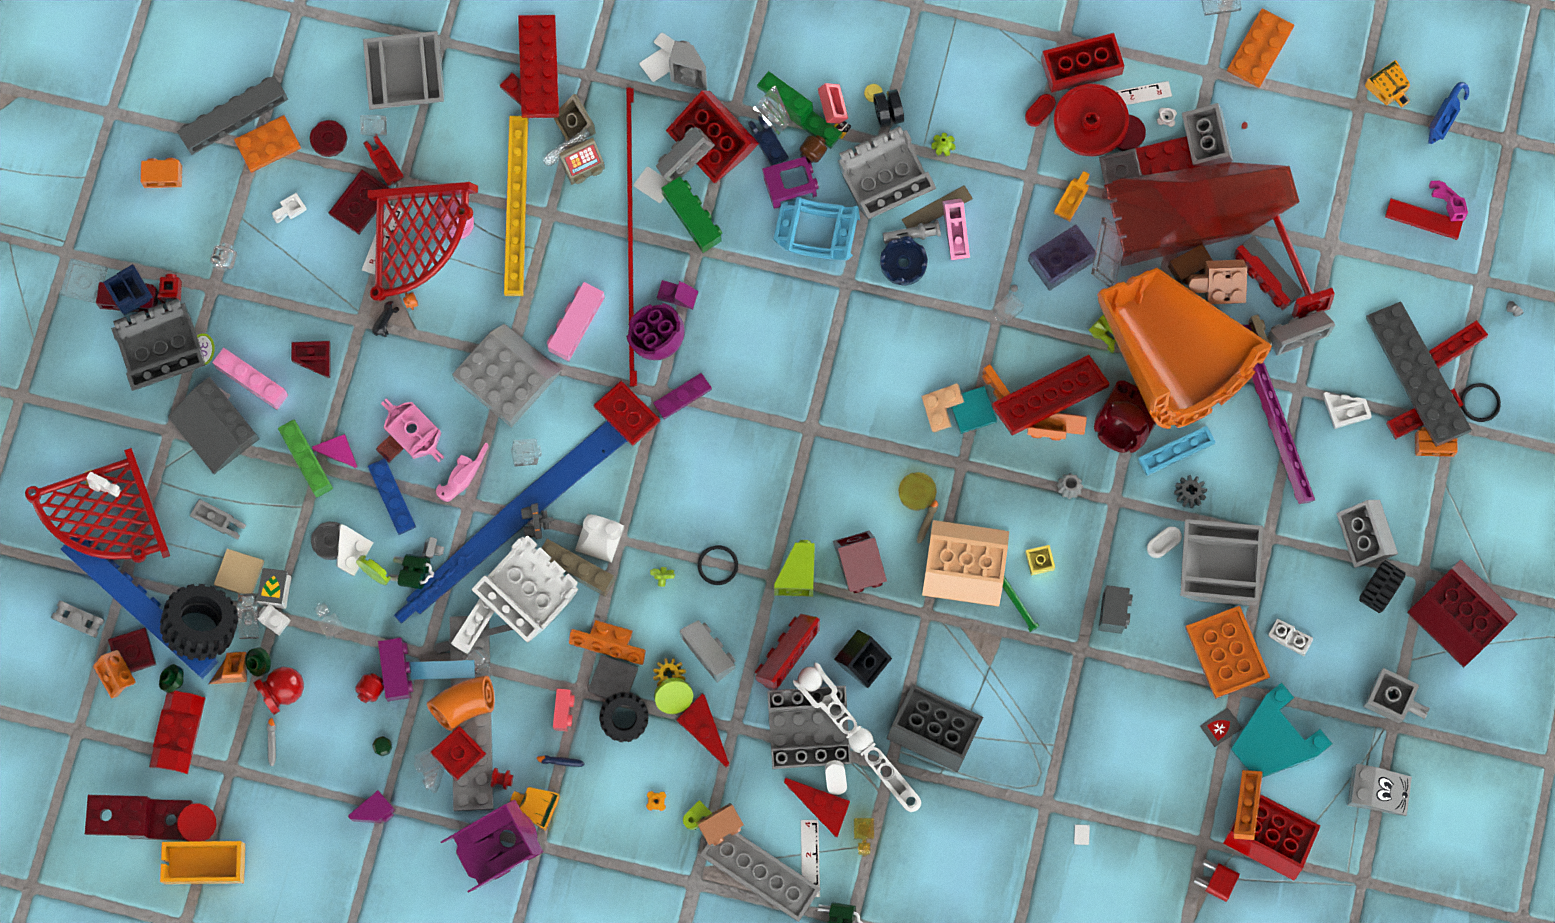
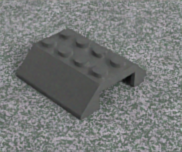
(158, 344)

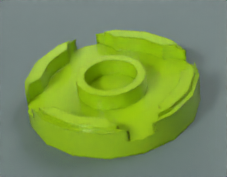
(373, 570)
(673, 695)

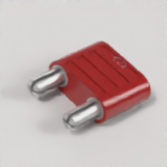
(1221, 881)

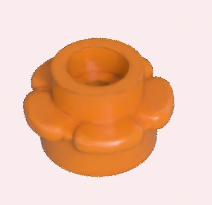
(410, 300)

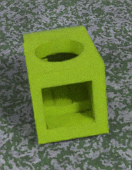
(695, 814)

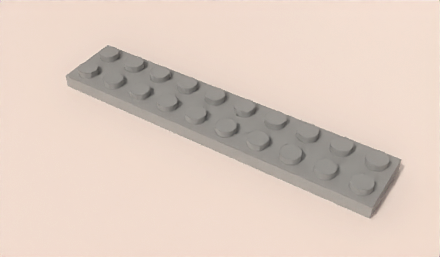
(474, 788)

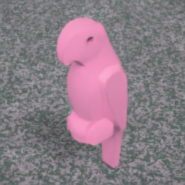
(461, 476)

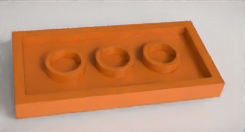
(1260, 48)

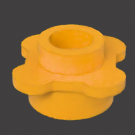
(656, 806)

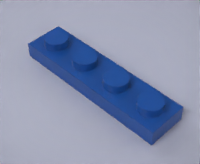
(391, 496)

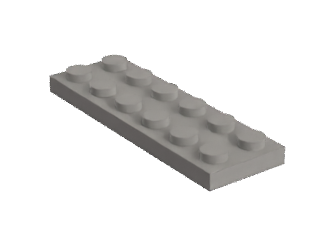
(763, 874)

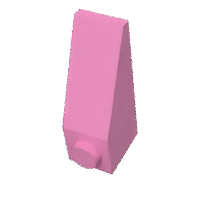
(956, 228)

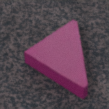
(337, 449)

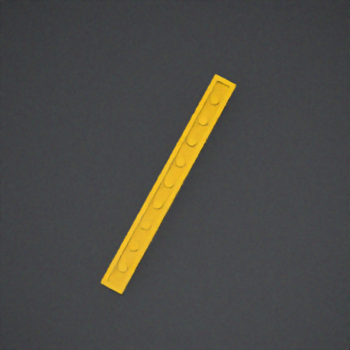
(516, 206)

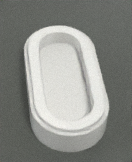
(1164, 542)
(835, 777)

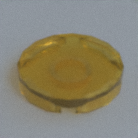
(917, 491)

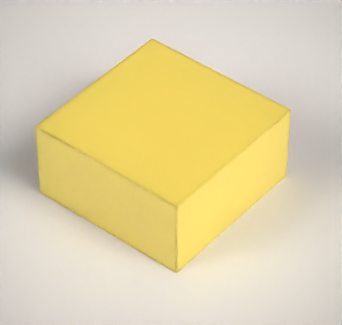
(1040, 560)

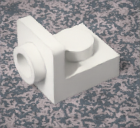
(273, 619)

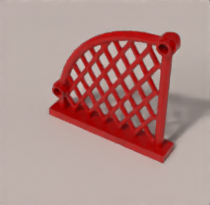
(382, 196)
(128, 464)

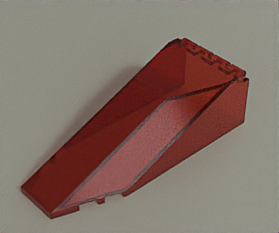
(1196, 206)

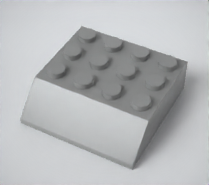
(404, 70)
(506, 374)
(1221, 562)

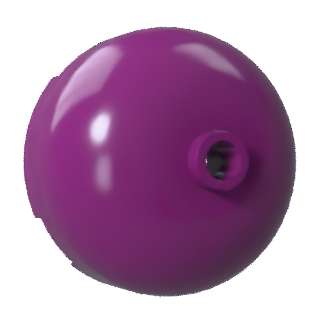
(656, 332)

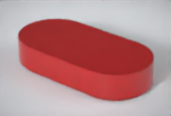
(1040, 110)

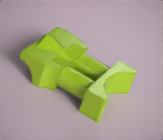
(1099, 332)

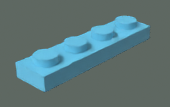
(1176, 450)

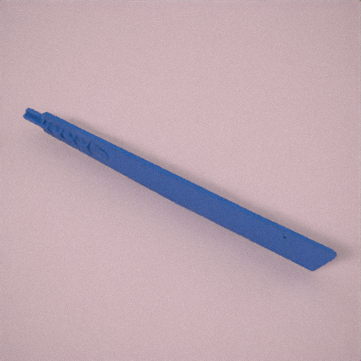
(509, 519)

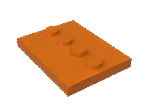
(1227, 652)

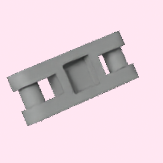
(77, 619)

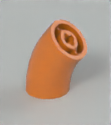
(463, 702)

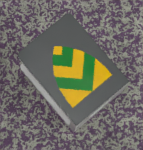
(274, 588)

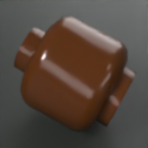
(813, 148)

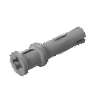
(922, 231)

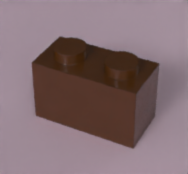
(1189, 263)

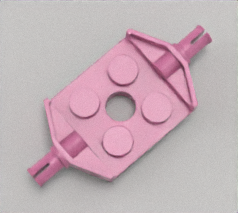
(420, 442)

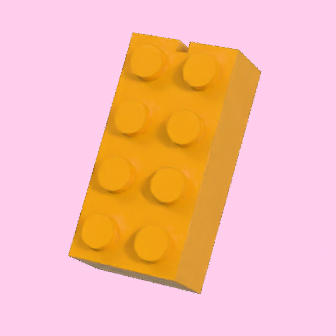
(203, 862)

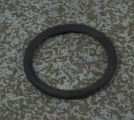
(1492, 390)
(722, 548)

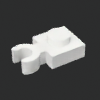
(99, 483)

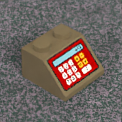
(582, 161)

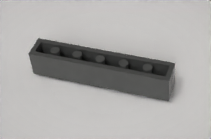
(232, 115)

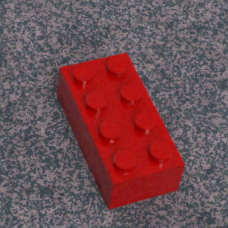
(1082, 62)

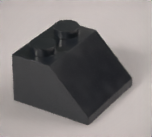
(863, 658)

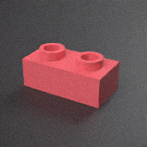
(832, 103)
(562, 716)

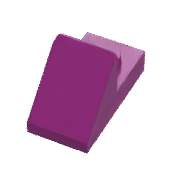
(677, 294)

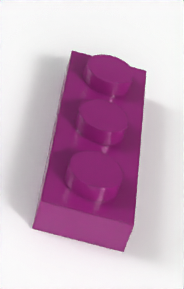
(682, 396)

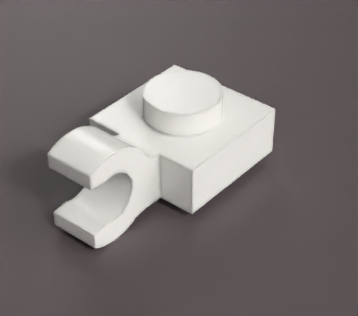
(291, 206)

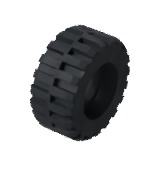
(204, 601)

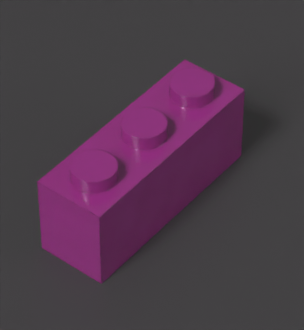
(395, 669)

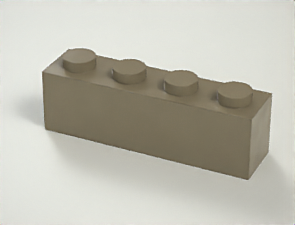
(579, 568)

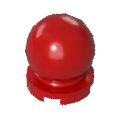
(281, 687)

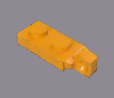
(1072, 197)

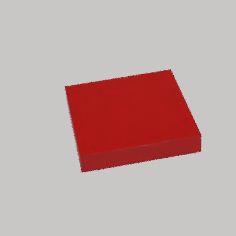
(458, 753)

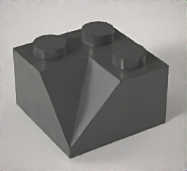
(1114, 609)

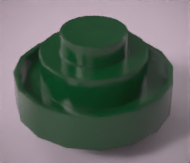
(258, 661)
(171, 678)

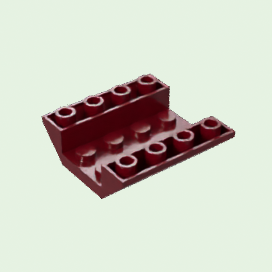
(1462, 613)

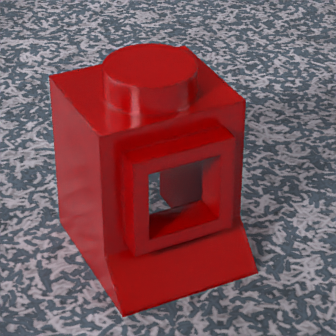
(170, 279)

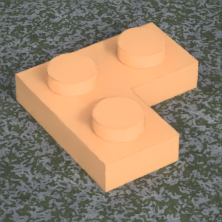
(937, 404)

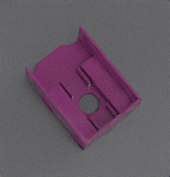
(481, 847)

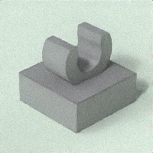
(431, 548)

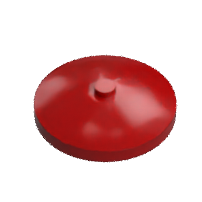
(1091, 120)

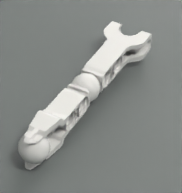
(859, 739)

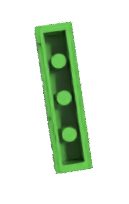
(305, 458)

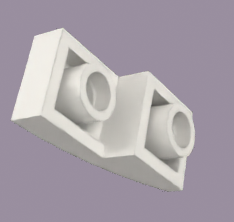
(1290, 637)

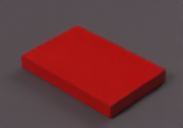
(626, 413)

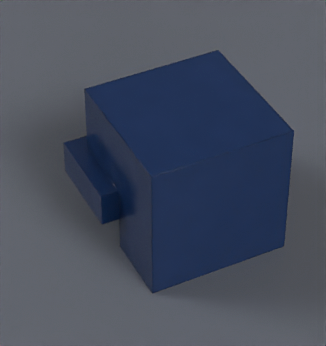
(128, 290)

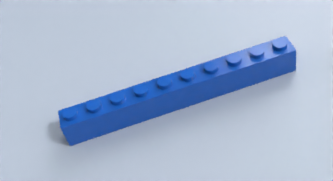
(131, 598)

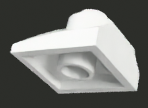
(599, 537)

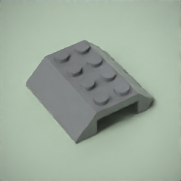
(884, 173)

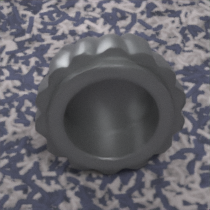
(1513, 308)

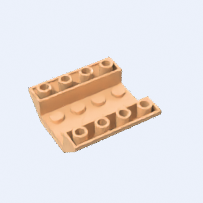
(966, 563)

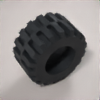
(1382, 586)
(633, 731)

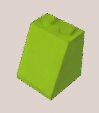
(798, 572)

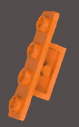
(1058, 425)
(609, 641)

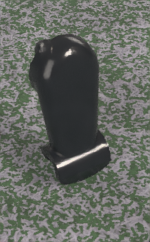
(381, 323)

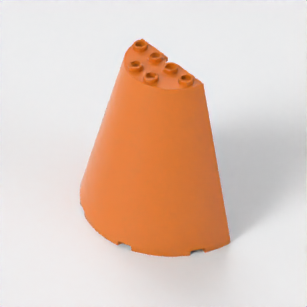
(1179, 347)

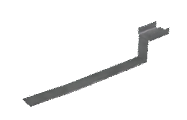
(445, 646)

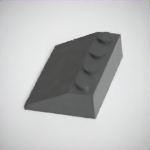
(212, 426)
(934, 728)

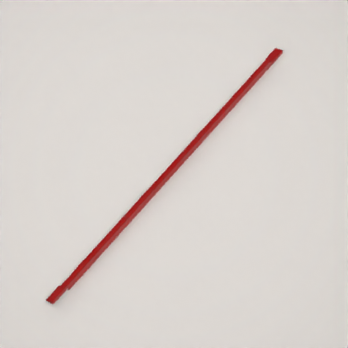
(630, 99)

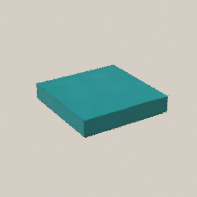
(975, 411)

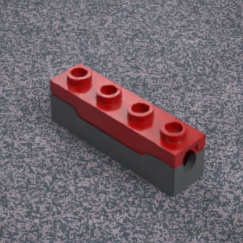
(1268, 273)

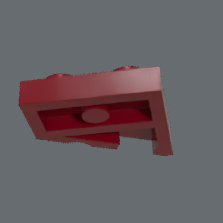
(313, 356)

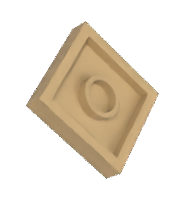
(238, 572)

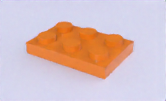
(267, 143)

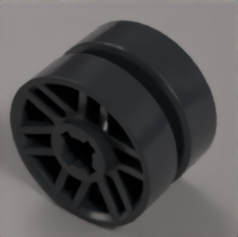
(888, 108)

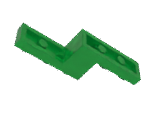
(801, 110)

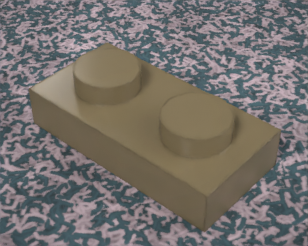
(1258, 328)

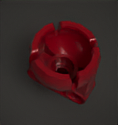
(1124, 419)

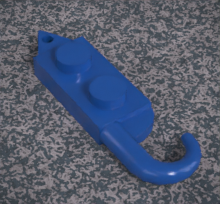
(1447, 113)

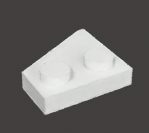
(1346, 410)
(350, 548)

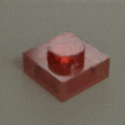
(389, 448)

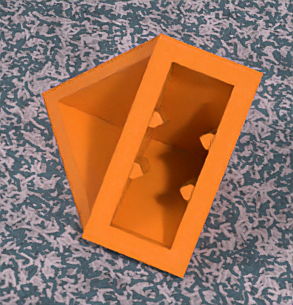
(232, 669)

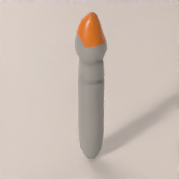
(271, 742)

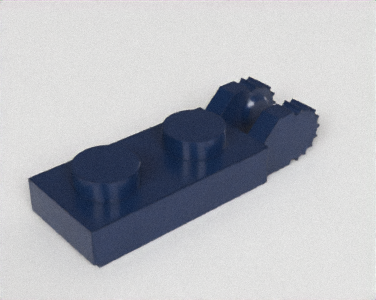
(768, 143)

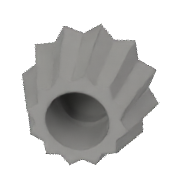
(1070, 486)

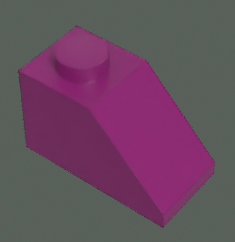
(373, 810)

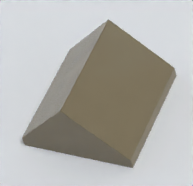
(574, 118)

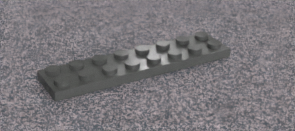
(1418, 374)

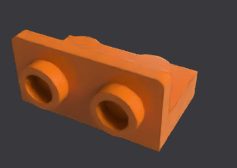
(113, 673)

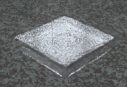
(83, 280)

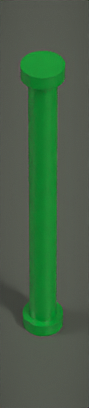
(1019, 605)

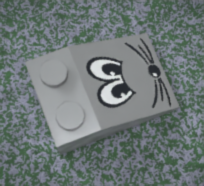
(1379, 790)

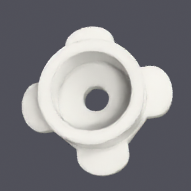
(1171, 113)

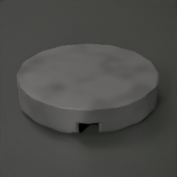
(325, 540)

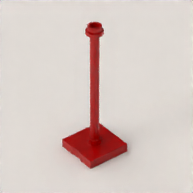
(1310, 302)

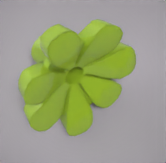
(943, 144)
(662, 575)

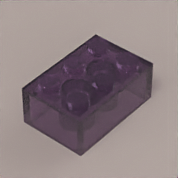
(1062, 257)

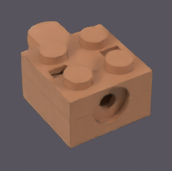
(1222, 283)

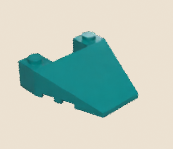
(1271, 741)

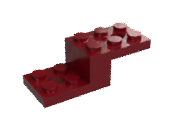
(133, 817)

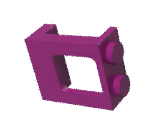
(775, 185)

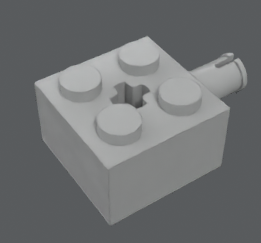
(1402, 702)

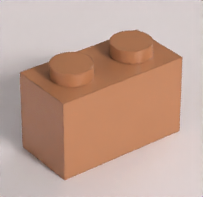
(720, 824)

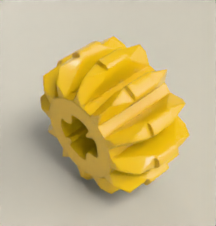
(668, 667)

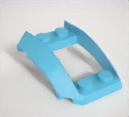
(843, 232)

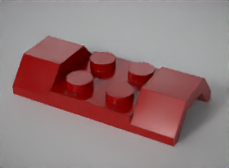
(177, 731)

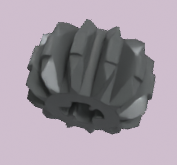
(1184, 495)

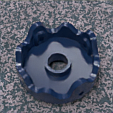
(903, 249)

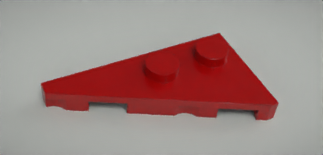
(701, 726)
(825, 806)

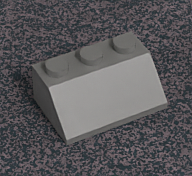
(687, 66)
(1207, 136)
(684, 154)
(1300, 331)
(1367, 533)
(708, 650)

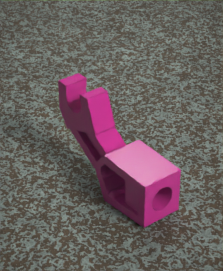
(1455, 205)

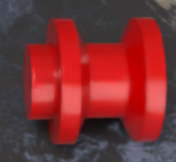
(504, 779)

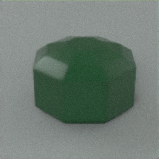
(382, 746)

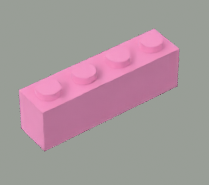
(576, 321)
(250, 378)

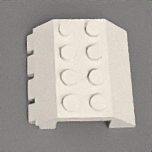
(527, 589)

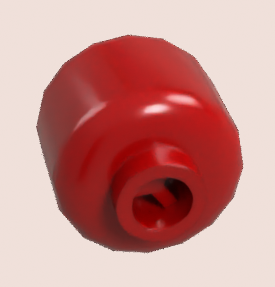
(369, 688)

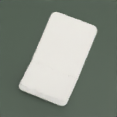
(664, 42)

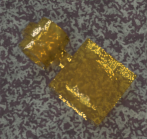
(863, 830)

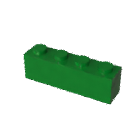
(691, 214)

